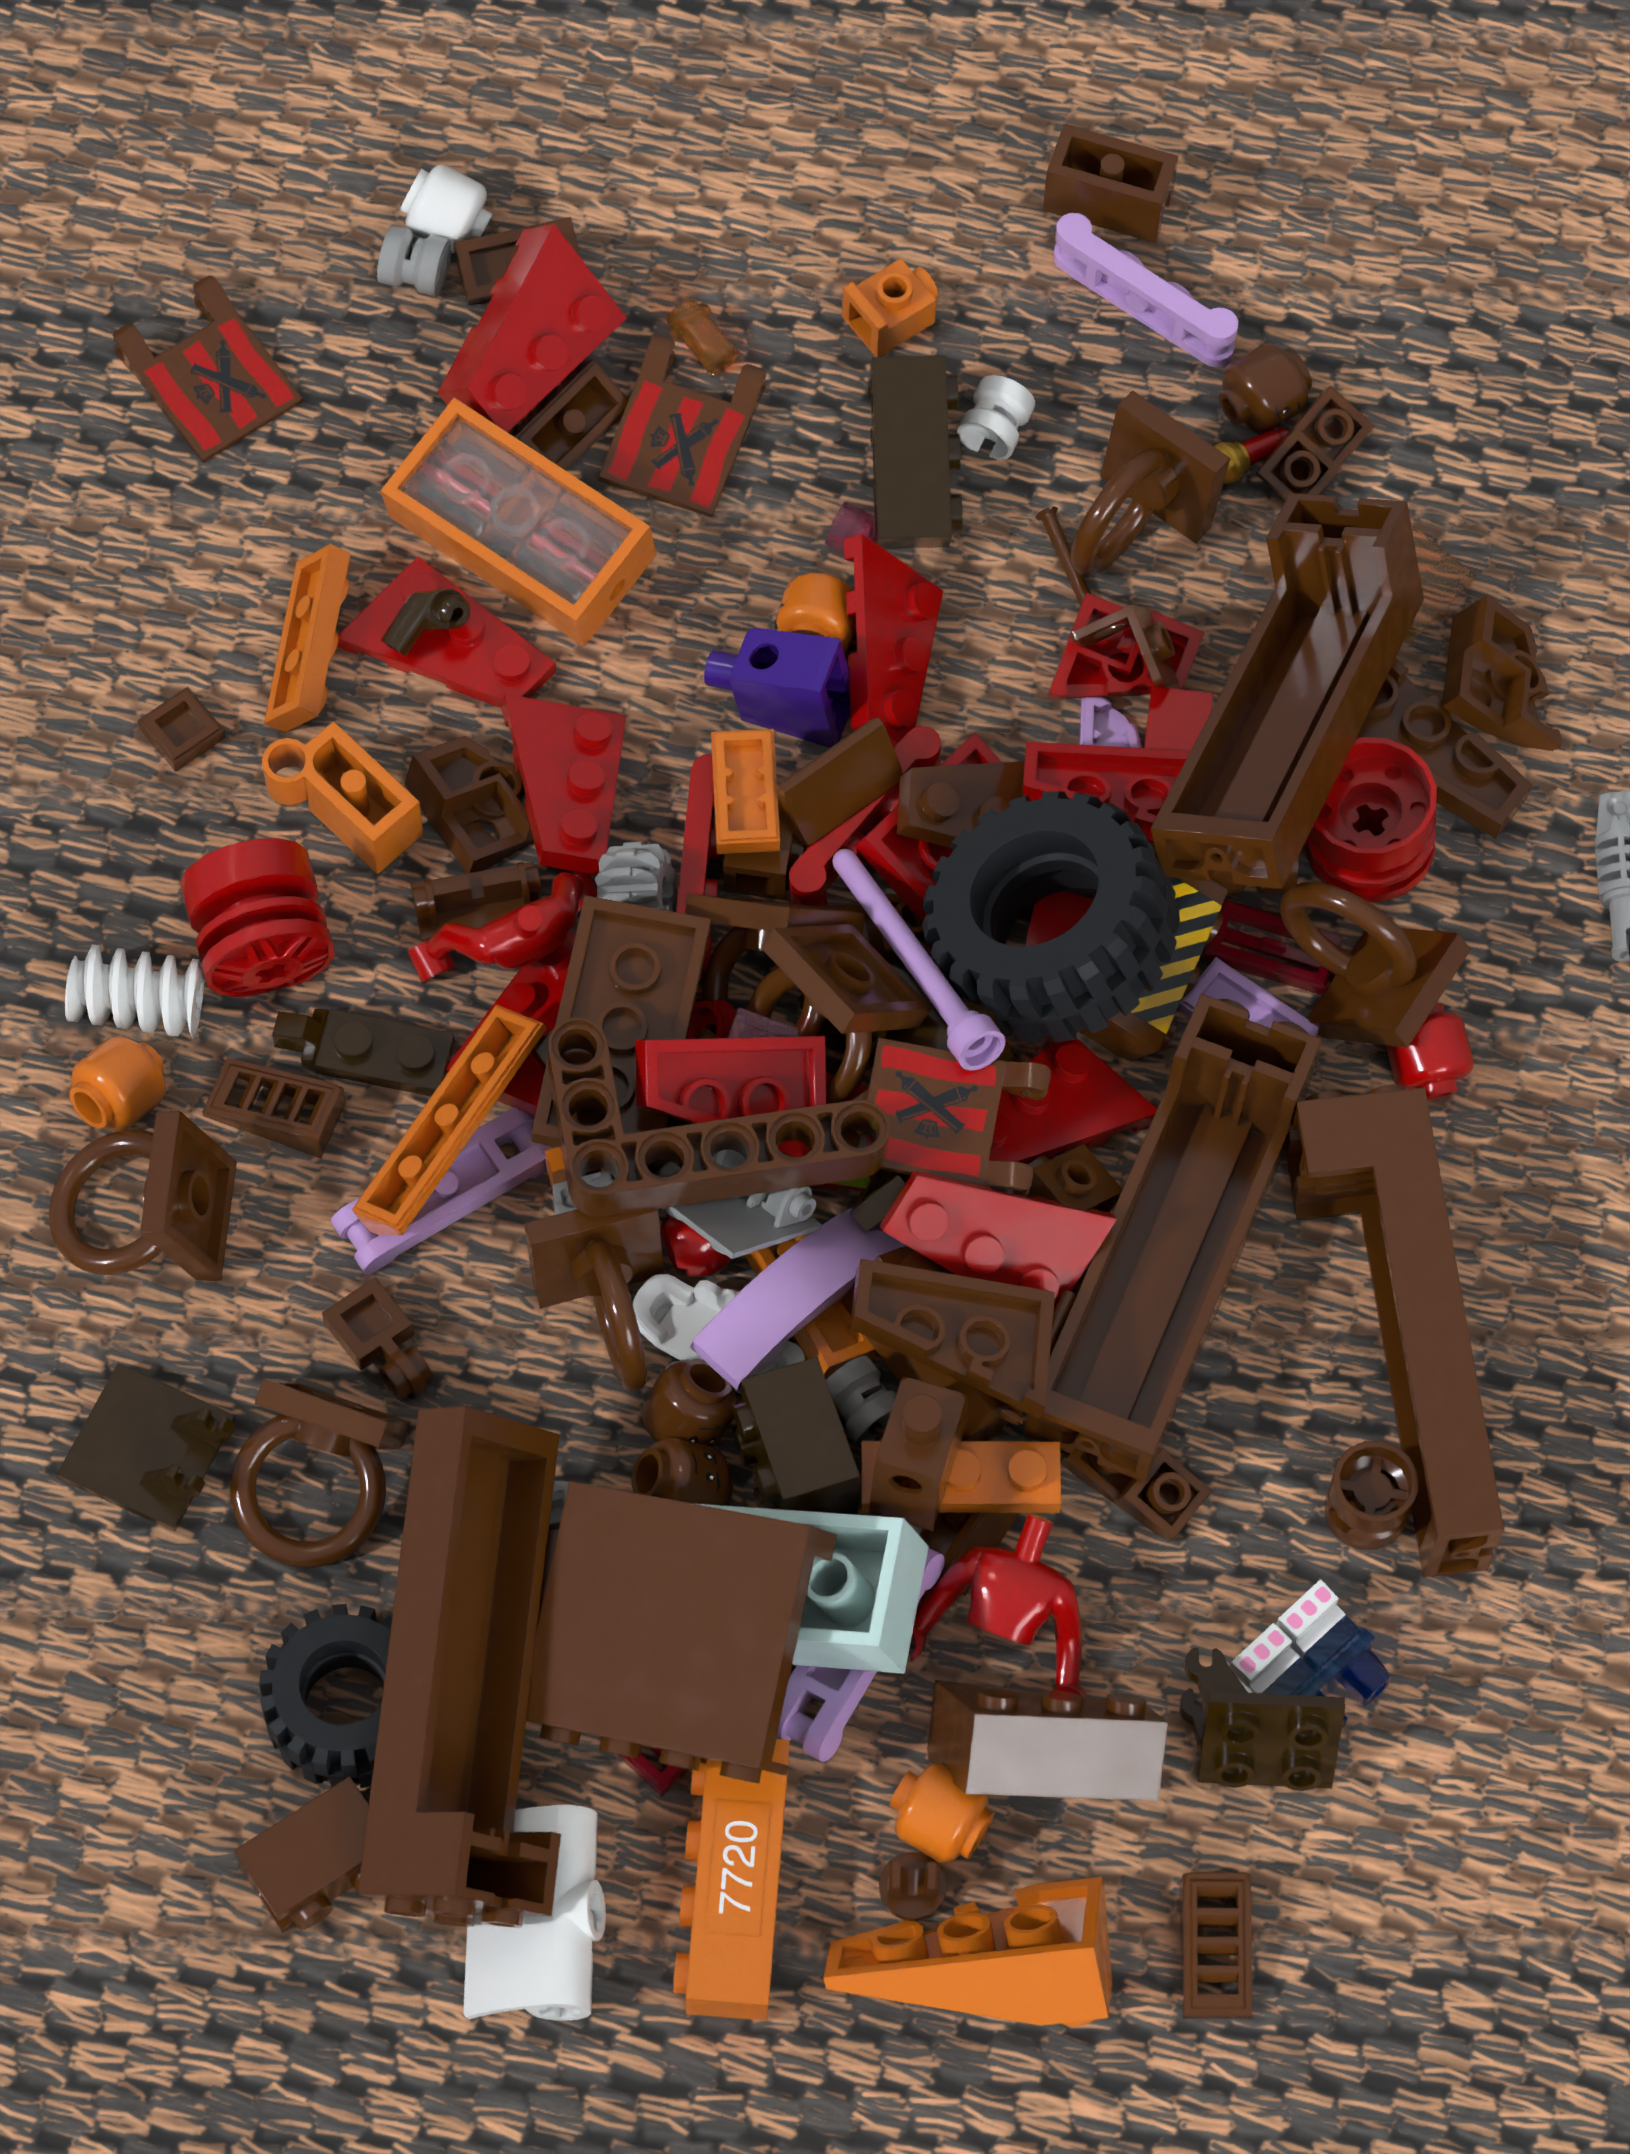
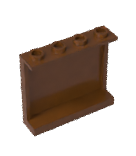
(671, 1629)

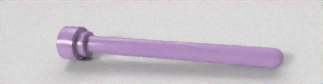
(971, 1035)

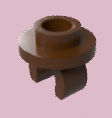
(912, 1886)

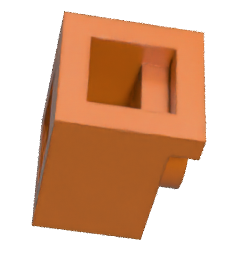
(885, 320)

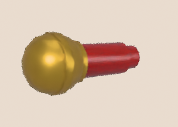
(1249, 452)

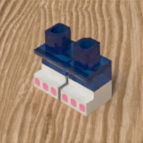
(1313, 1653)

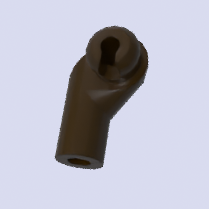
(426, 612)

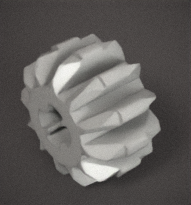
(638, 876)

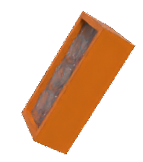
(519, 521)

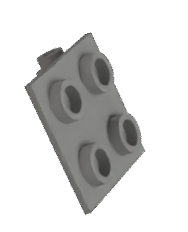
(750, 1221)

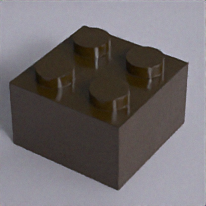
(795, 1441)

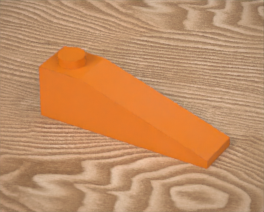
(1016, 1964)

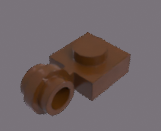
(374, 1326)

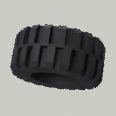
(1023, 858)

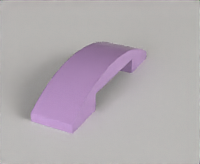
(788, 1297)

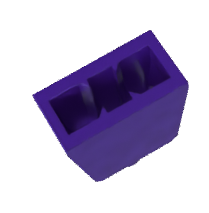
(787, 683)

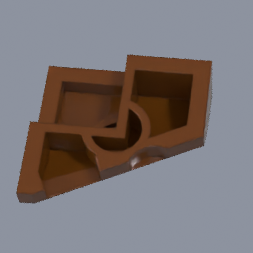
(1496, 676)
(466, 787)

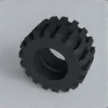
(293, 1671)

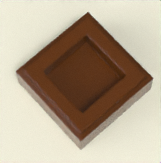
(181, 729)

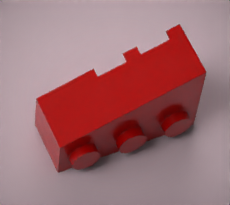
(533, 332)

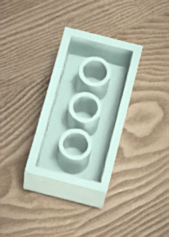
(864, 1599)

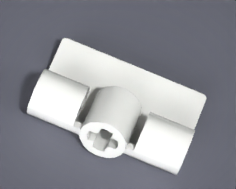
(549, 1958)

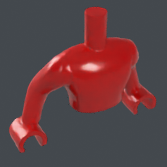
(513, 938)
(1012, 1599)

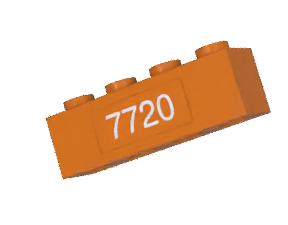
(734, 1892)

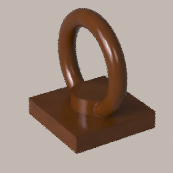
(1164, 473)
(753, 924)
(1388, 977)
(845, 984)
(183, 1196)
(598, 1258)
(328, 1425)

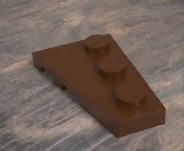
(947, 799)
(962, 1326)

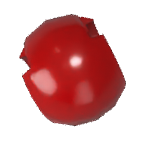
(690, 1250)

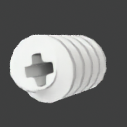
(134, 992)

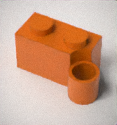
(346, 794)

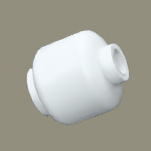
(446, 205)

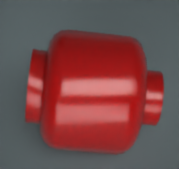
(1435, 1055)

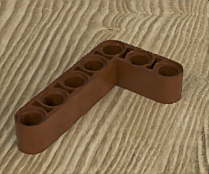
(694, 1145)

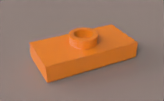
(745, 791)

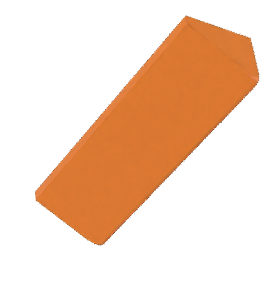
(447, 1121)

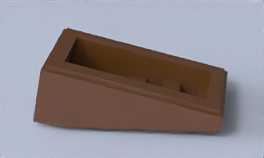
(309, 1137)
(1216, 1886)

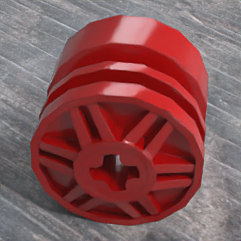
(1393, 802)
(257, 917)

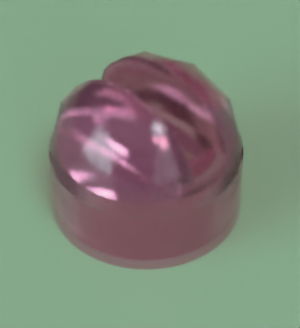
(848, 522)

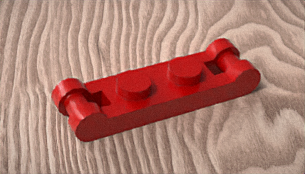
(699, 840)
(814, 869)

